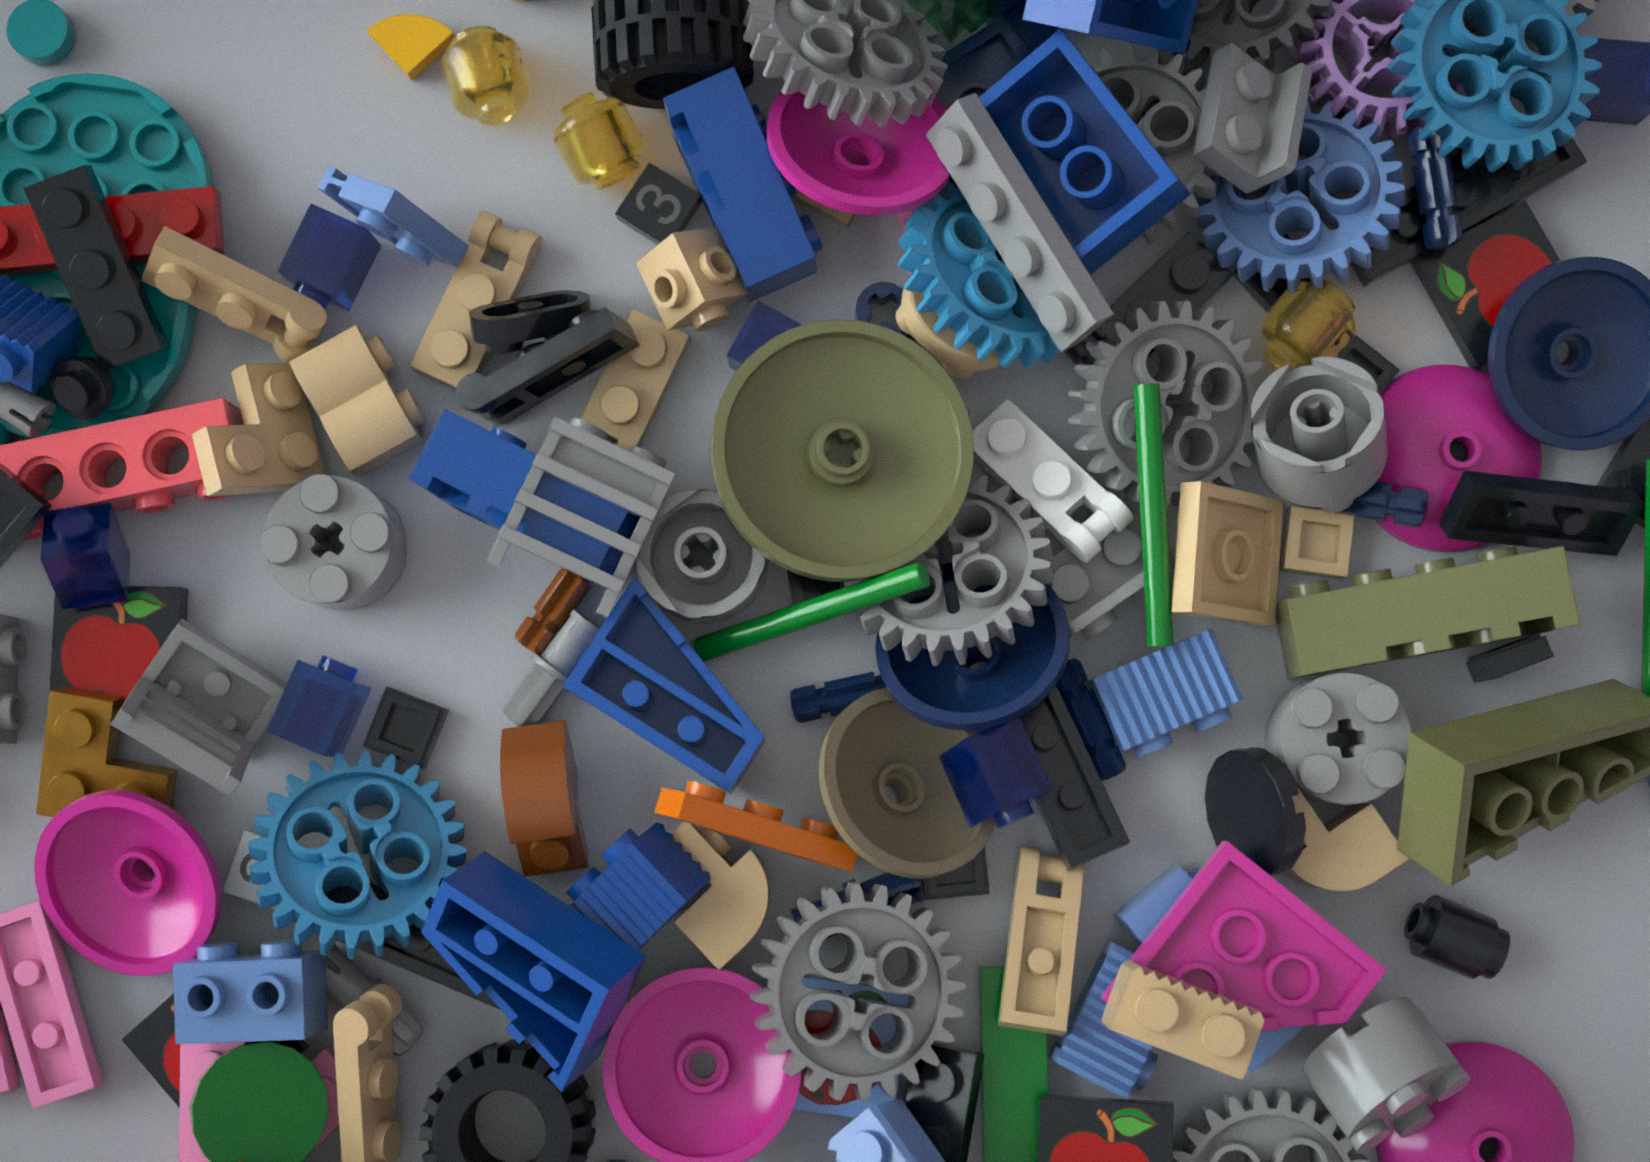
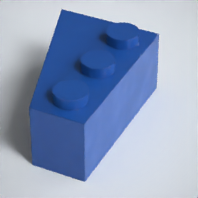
(740, 185)
(483, 473)
(662, 691)
(536, 959)

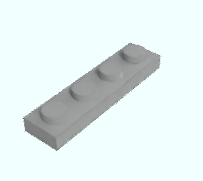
(1018, 222)

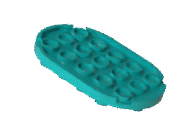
(134, 148)

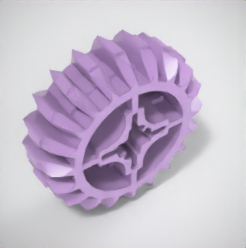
(1356, 44)

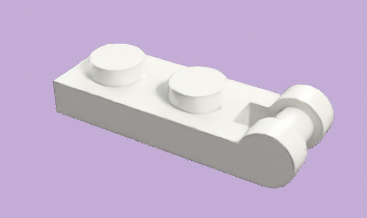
(1055, 485)

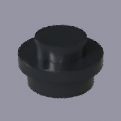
(82, 386)

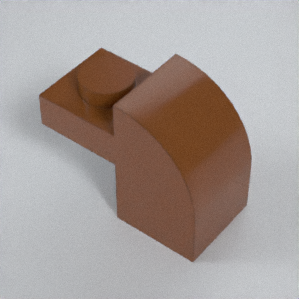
(541, 798)

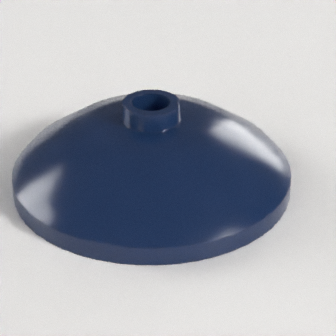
(1604, 381)
(985, 697)

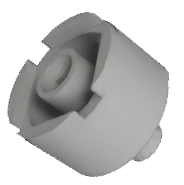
(1320, 433)
(299, 551)
(696, 594)
(1374, 729)
(1384, 1074)

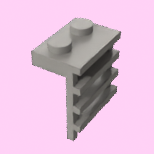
(585, 460)
(201, 706)

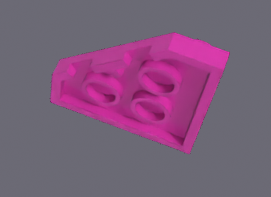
(1259, 946)

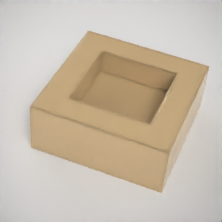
(1316, 542)

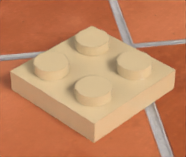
(1227, 554)

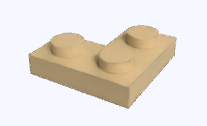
(272, 446)

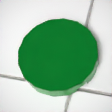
(258, 1105)

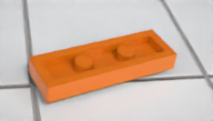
(756, 824)

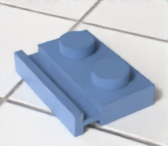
(394, 218)

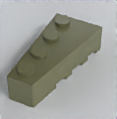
(1425, 612)
(1516, 768)

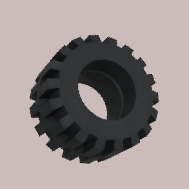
(665, 46)
(511, 1068)

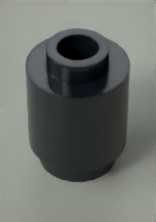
(1456, 938)

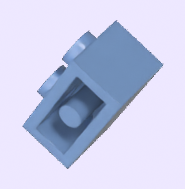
(250, 995)

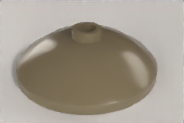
(882, 746)

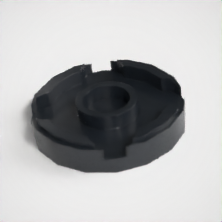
(1254, 808)

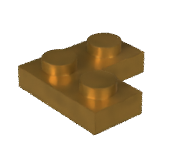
(82, 754)

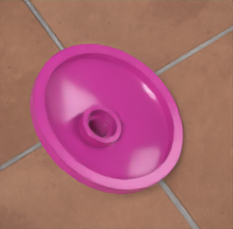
(852, 165)
(1423, 417)
(106, 896)
(660, 1097)
(1503, 1101)

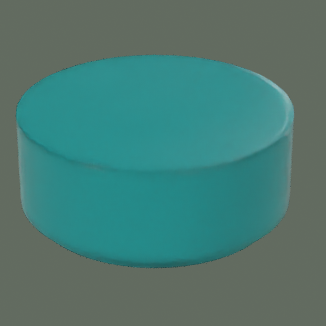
(40, 32)

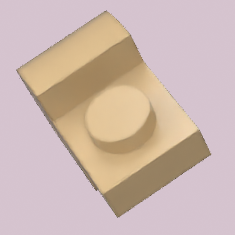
(1346, 850)
(734, 904)

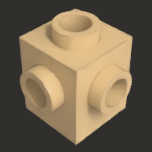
(692, 279)

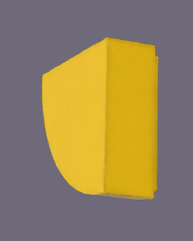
(411, 41)

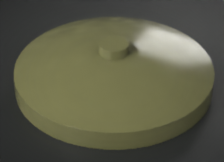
(841, 450)

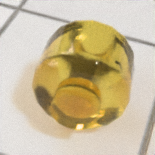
(485, 75)
(599, 141)
(1308, 325)

